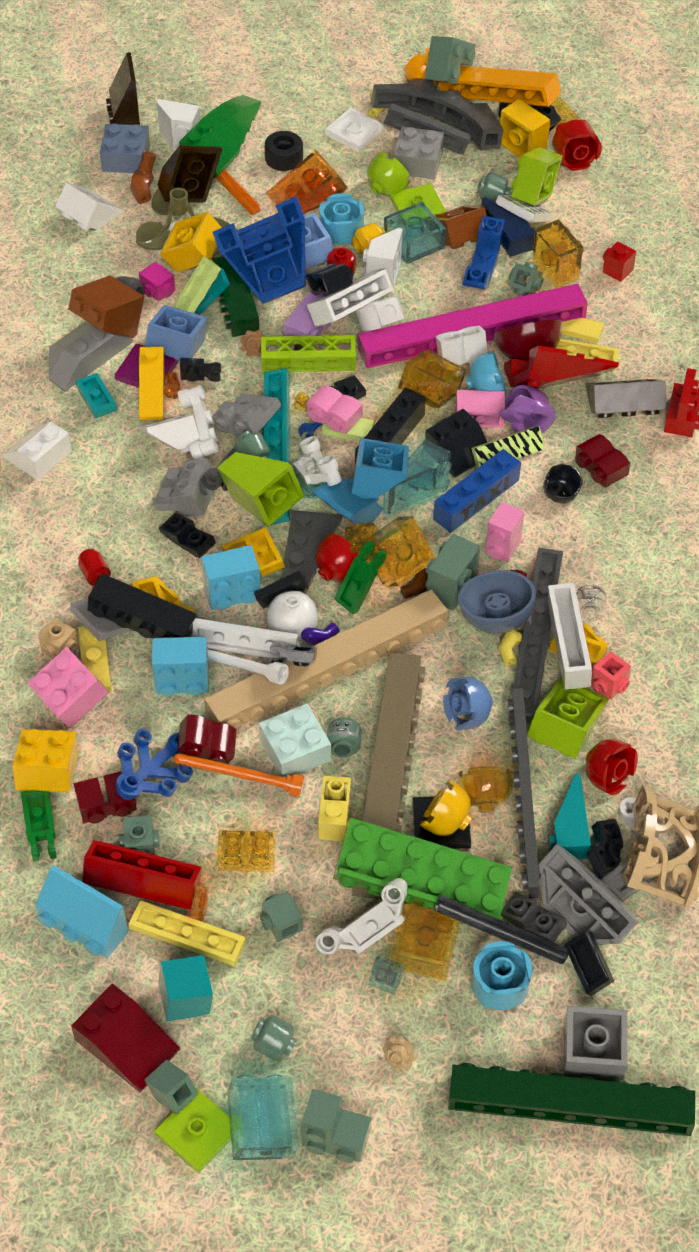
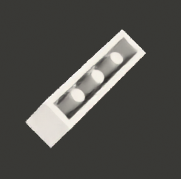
(347, 300)

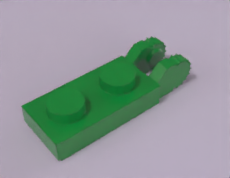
(360, 578)
(38, 821)

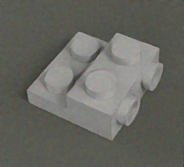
(245, 414)

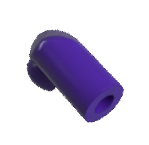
(315, 636)

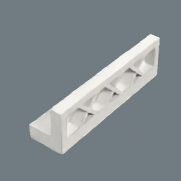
(242, 638)

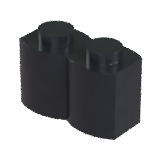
(329, 279)

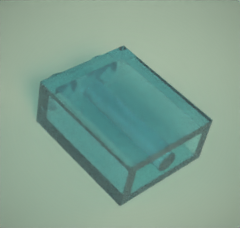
(262, 1118)

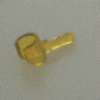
(300, 401)

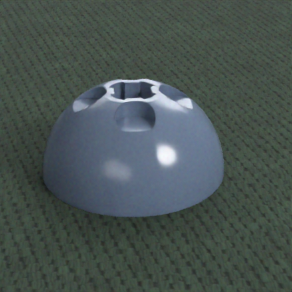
(497, 601)

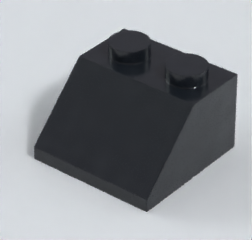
(458, 435)

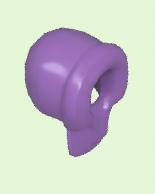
(528, 405)

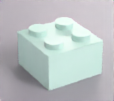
(295, 741)

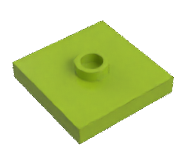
(418, 194)
(196, 1132)

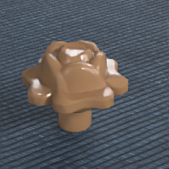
(252, 343)

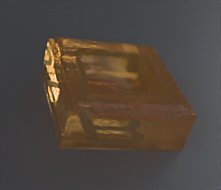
(200, 903)

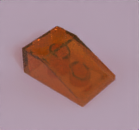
(309, 181)

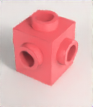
(610, 675)

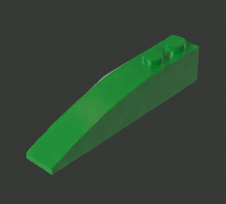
(224, 128)

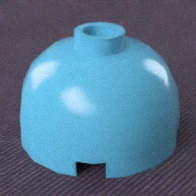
(485, 374)

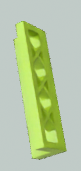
(308, 358)

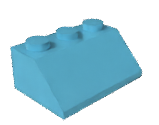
(81, 913)

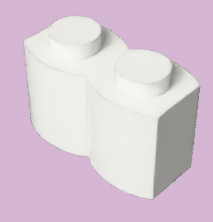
(462, 345)

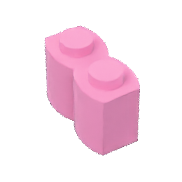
(334, 409)

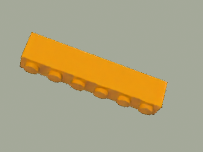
(506, 85)

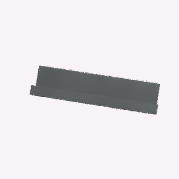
(454, 139)

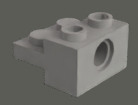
(184, 490)

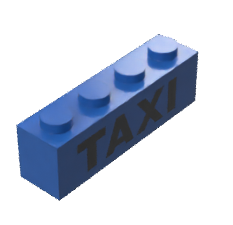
(476, 490)

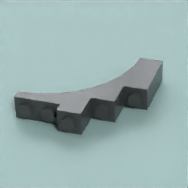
(447, 106)

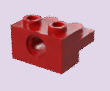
(684, 406)

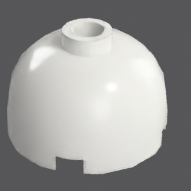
(292, 613)

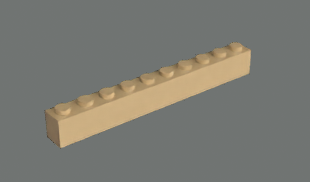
(335, 658)

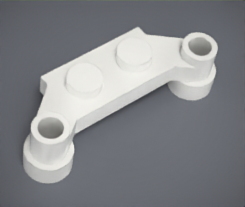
(204, 421)
(313, 466)
(370, 925)

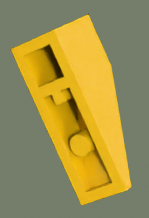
(151, 383)

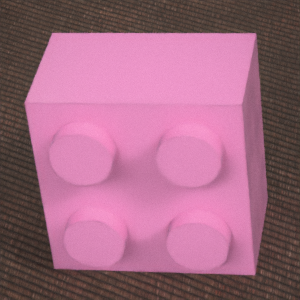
(68, 687)

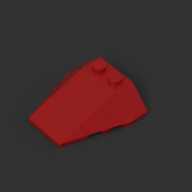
(553, 366)

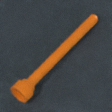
(290, 783)

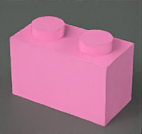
(482, 406)
(504, 532)

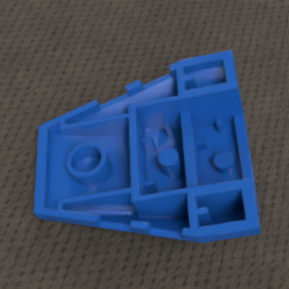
(268, 252)

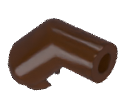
(417, 586)

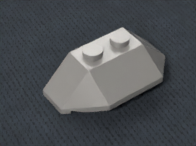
(82, 353)
(583, 899)

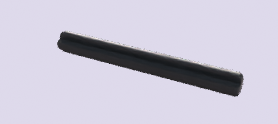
(501, 929)

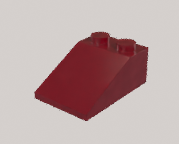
(123, 1037)

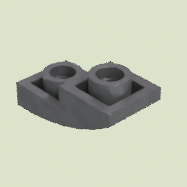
(530, 917)

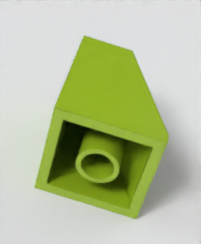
(261, 485)

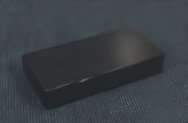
(291, 582)
(589, 963)

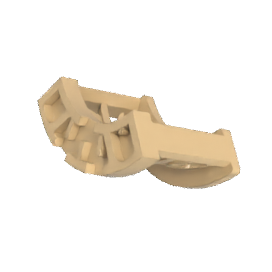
(640, 864)

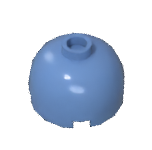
(470, 698)

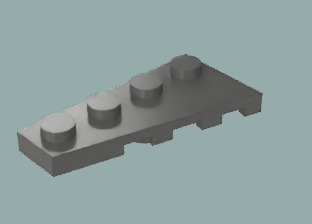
(304, 537)

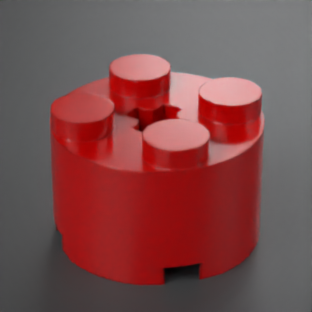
(577, 144)

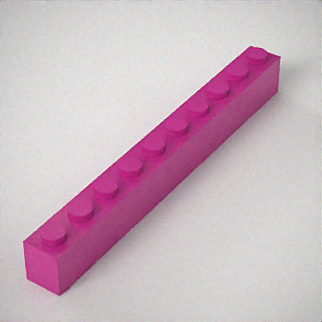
(412, 338)

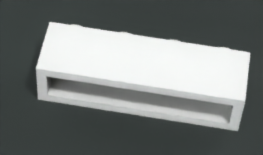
(569, 636)

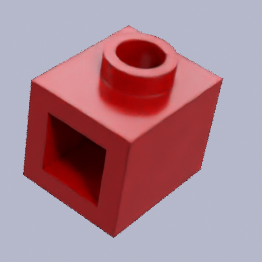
(619, 261)

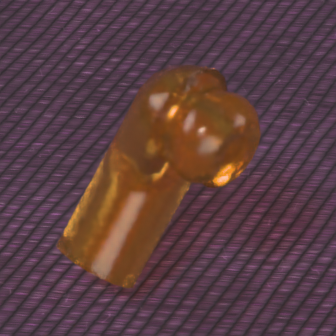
(173, 386)

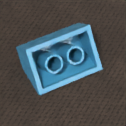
(378, 467)

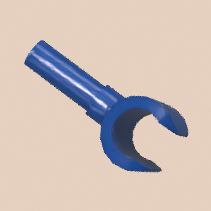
(310, 428)

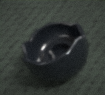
(562, 479)

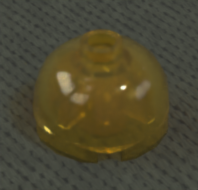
(487, 787)

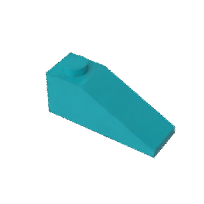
(571, 823)

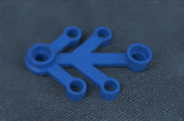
(132, 784)

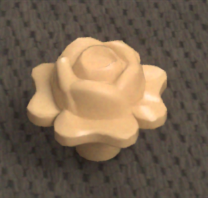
(399, 1053)

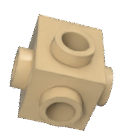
(56, 637)

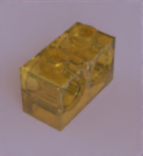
(246, 851)

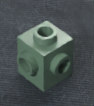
(518, 278)
(139, 834)

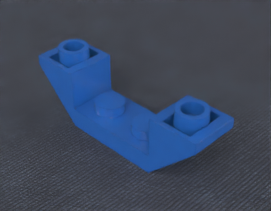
(486, 253)

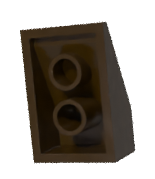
(123, 95)
(190, 169)

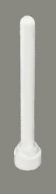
(274, 672)

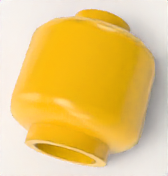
(364, 235)

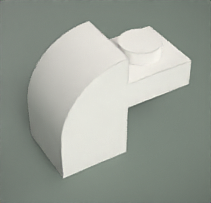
(379, 313)

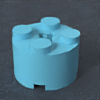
(341, 217)
(501, 976)

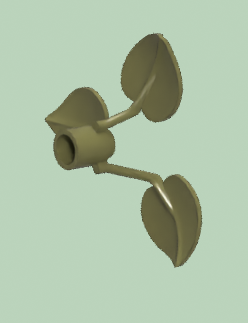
(153, 234)

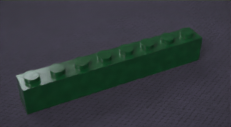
(572, 1099)

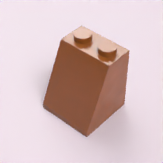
(108, 306)

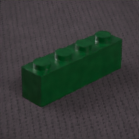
(237, 302)

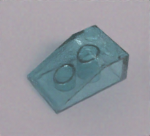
(425, 479)

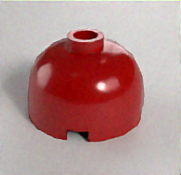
(334, 558)
(611, 760)

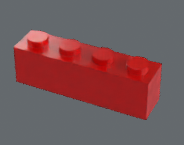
(141, 874)

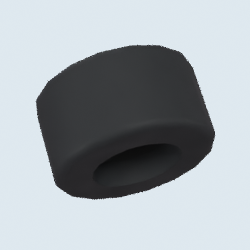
(283, 150)

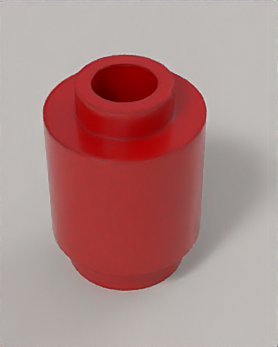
(92, 565)

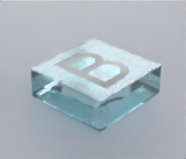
(386, 975)

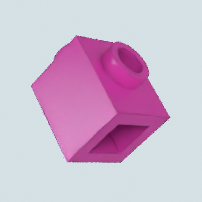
(157, 281)

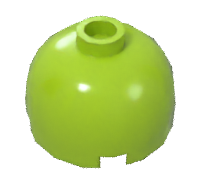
(387, 175)

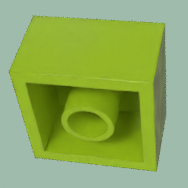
(536, 175)

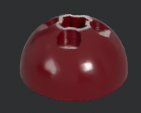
(519, 339)

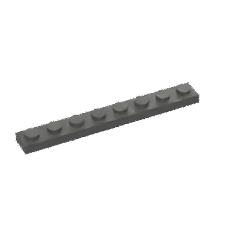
(537, 631)
(524, 803)

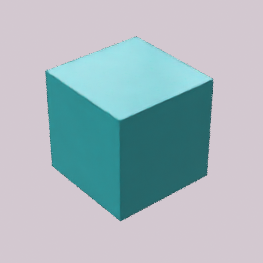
(185, 988)

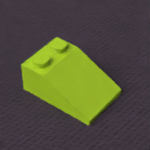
(567, 718)

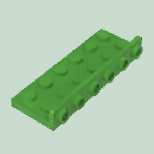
(379, 855)

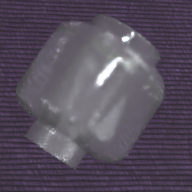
(591, 602)

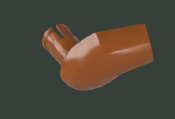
(143, 178)

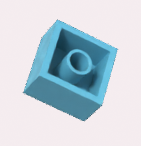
(230, 577)
(180, 665)

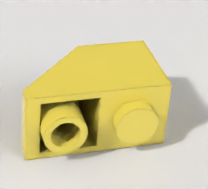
(334, 808)

